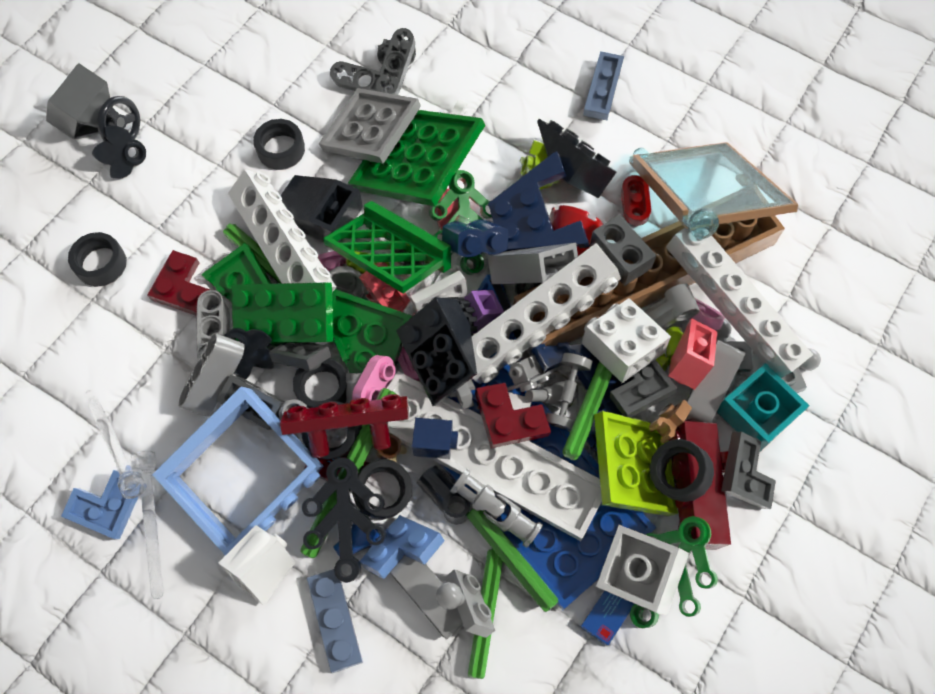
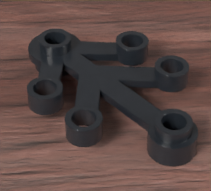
(344, 513)

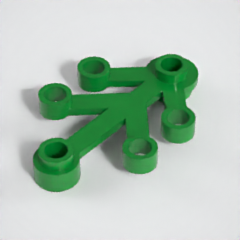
(463, 196)
(688, 544)

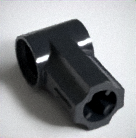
(437, 488)

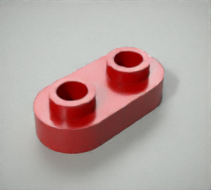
(635, 202)

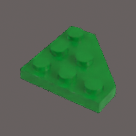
(365, 330)

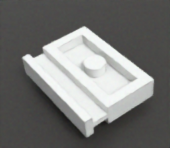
(449, 286)

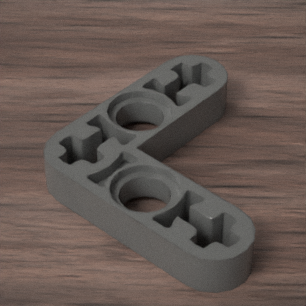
(381, 78)

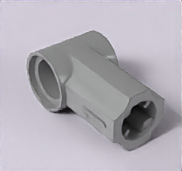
(676, 306)

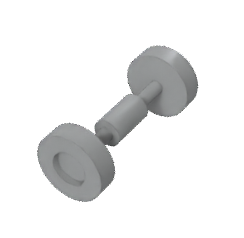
(577, 363)

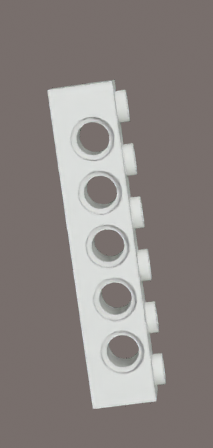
(276, 230)
(543, 299)
(740, 302)

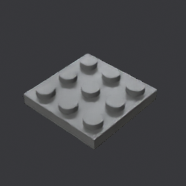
(370, 125)

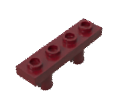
(357, 412)

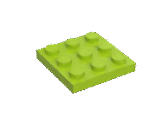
(624, 462)

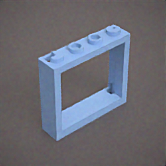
(201, 439)

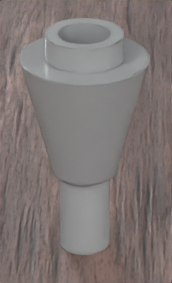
(549, 395)

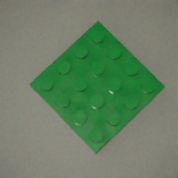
(422, 158)

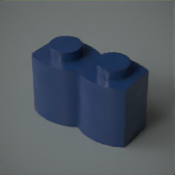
(475, 237)

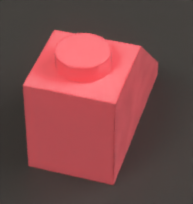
(693, 354)

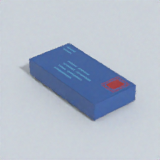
(607, 617)

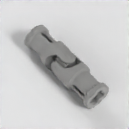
(485, 500)

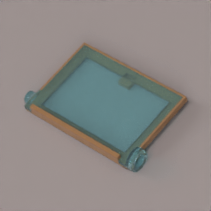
(710, 186)

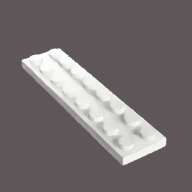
(518, 471)

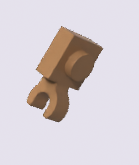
(670, 419)

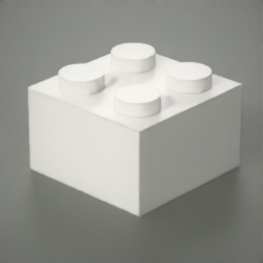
(642, 570)

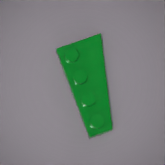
(237, 269)

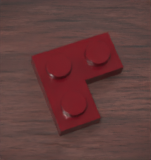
(174, 286)
(507, 425)

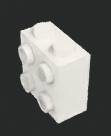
(625, 339)

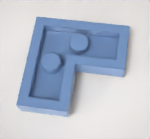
(102, 514)
(402, 539)

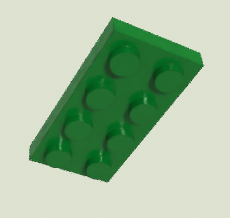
(285, 310)

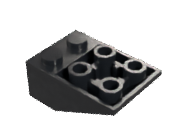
(582, 167)
(321, 204)
(440, 347)

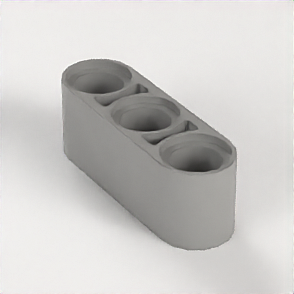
(211, 320)
(211, 374)
(712, 389)
(421, 587)

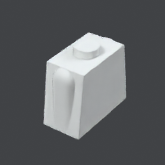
(258, 563)

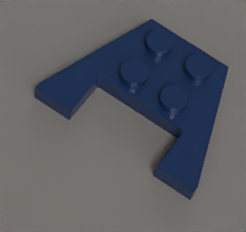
(525, 213)
(551, 357)

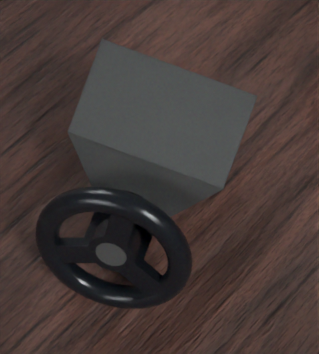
(84, 106)

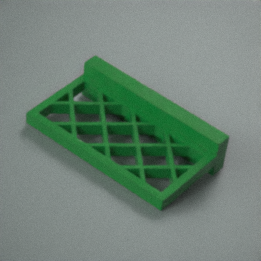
(400, 235)

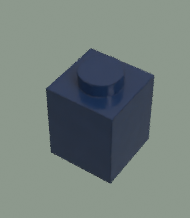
(434, 438)

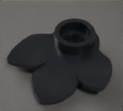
(115, 151)
(255, 350)

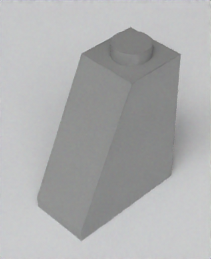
(530, 264)

